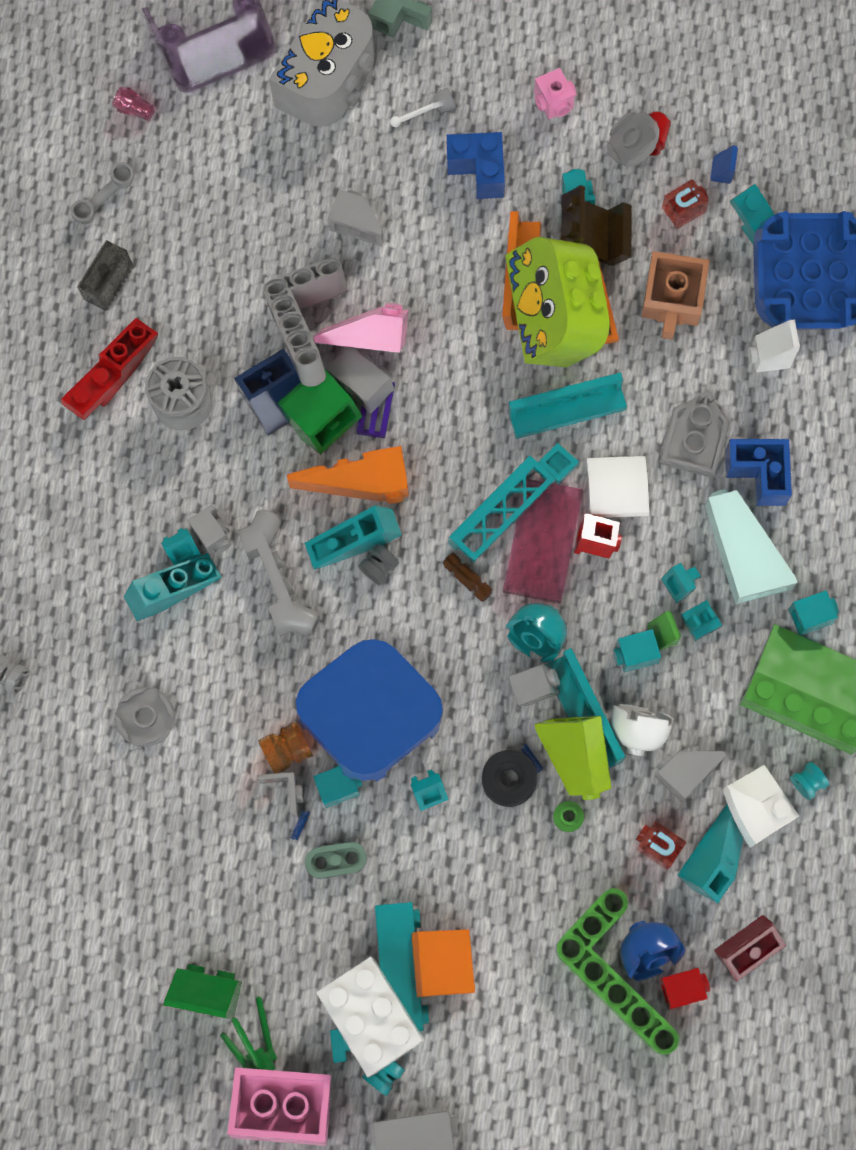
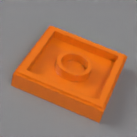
(443, 962)

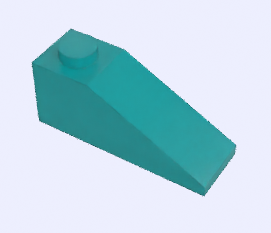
(353, 536)

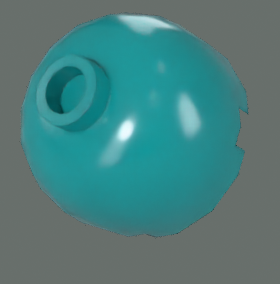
(538, 630)

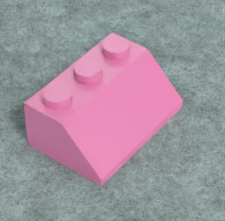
(280, 1106)

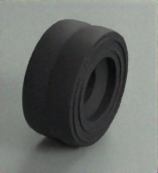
(513, 761)

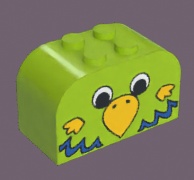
(558, 301)

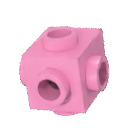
(554, 94)

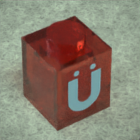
(685, 203)
(660, 844)

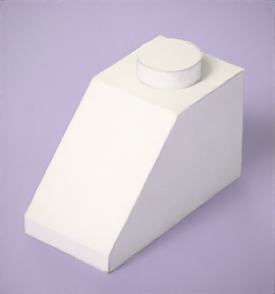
(775, 348)

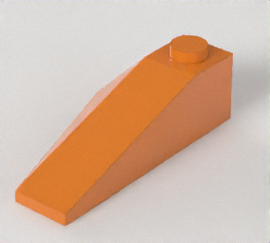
(375, 477)

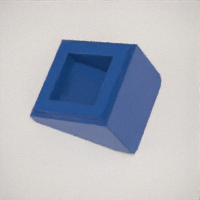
(724, 165)

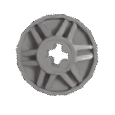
(183, 407)

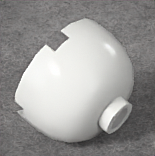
(639, 728)

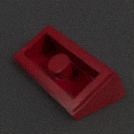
(750, 947)

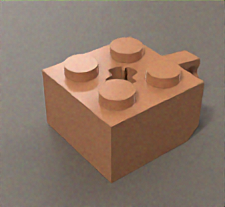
(672, 305)

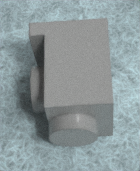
(210, 530)

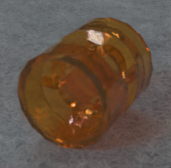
(285, 748)

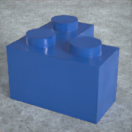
(481, 156)
(766, 462)

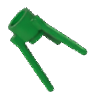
(255, 1058)

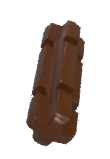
(467, 577)

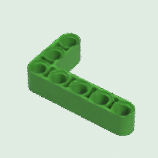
(609, 977)

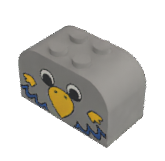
(325, 64)

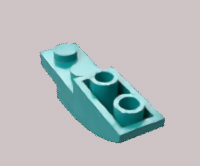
(751, 209)

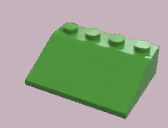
(805, 688)

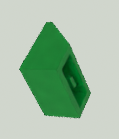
(320, 412)

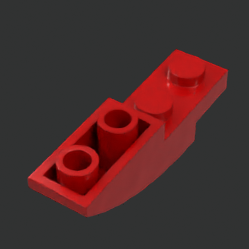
(111, 372)

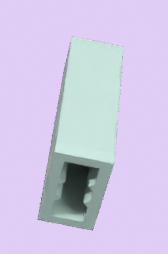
(746, 551)

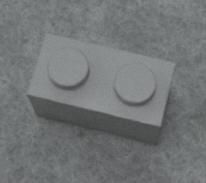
(361, 378)

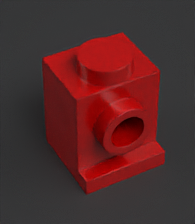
(597, 536)

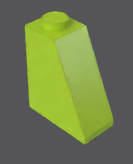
(577, 753)

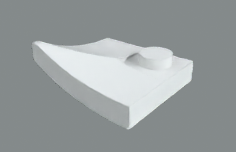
(758, 805)

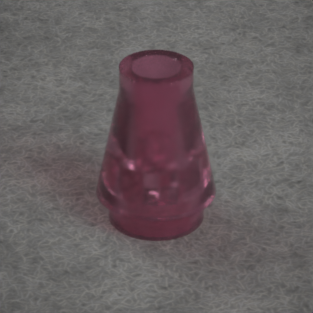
(132, 104)

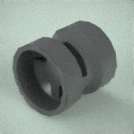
(378, 564)

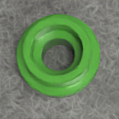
(564, 825)

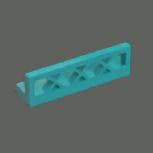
(567, 405)
(493, 504)
(580, 701)

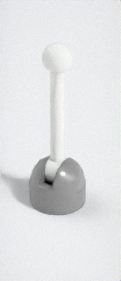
(442, 102)

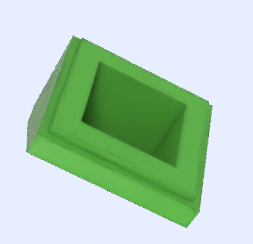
(665, 630)

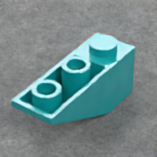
(170, 586)
(715, 859)

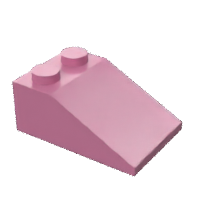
(376, 330)

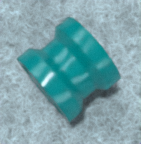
(809, 780)

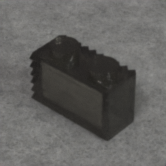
(105, 275)

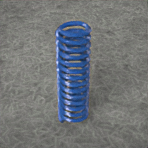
(533, 757)
(296, 836)

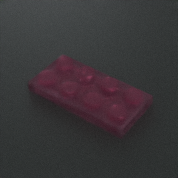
(543, 544)

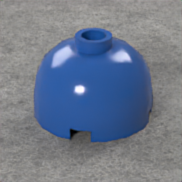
(649, 948)

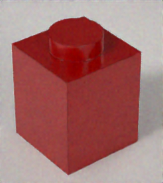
(684, 988)

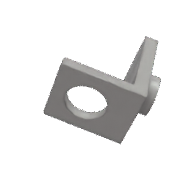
(295, 791)

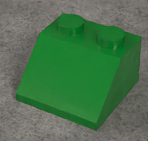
(204, 992)

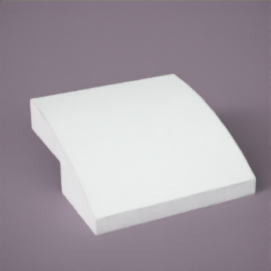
(618, 486)

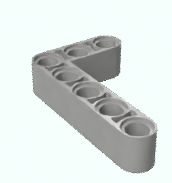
(297, 291)

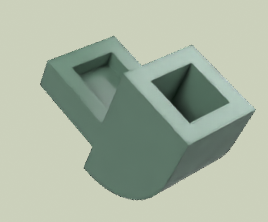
(389, 14)

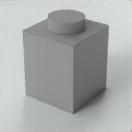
(535, 684)

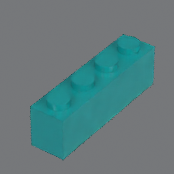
(396, 958)

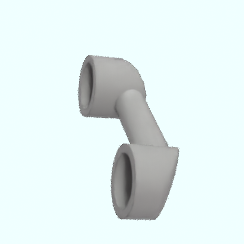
(120, 179)

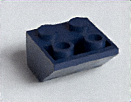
(266, 386)

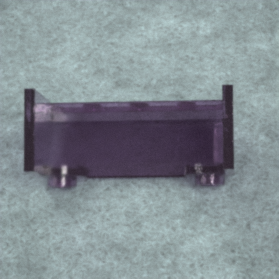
(216, 50)

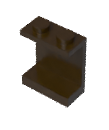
(601, 229)

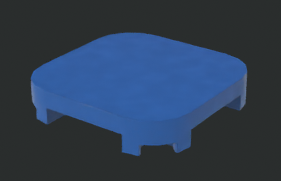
(806, 270)
(369, 709)

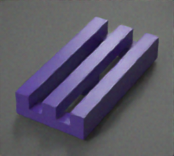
(371, 432)

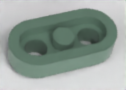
(336, 860)

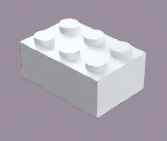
(370, 1016)

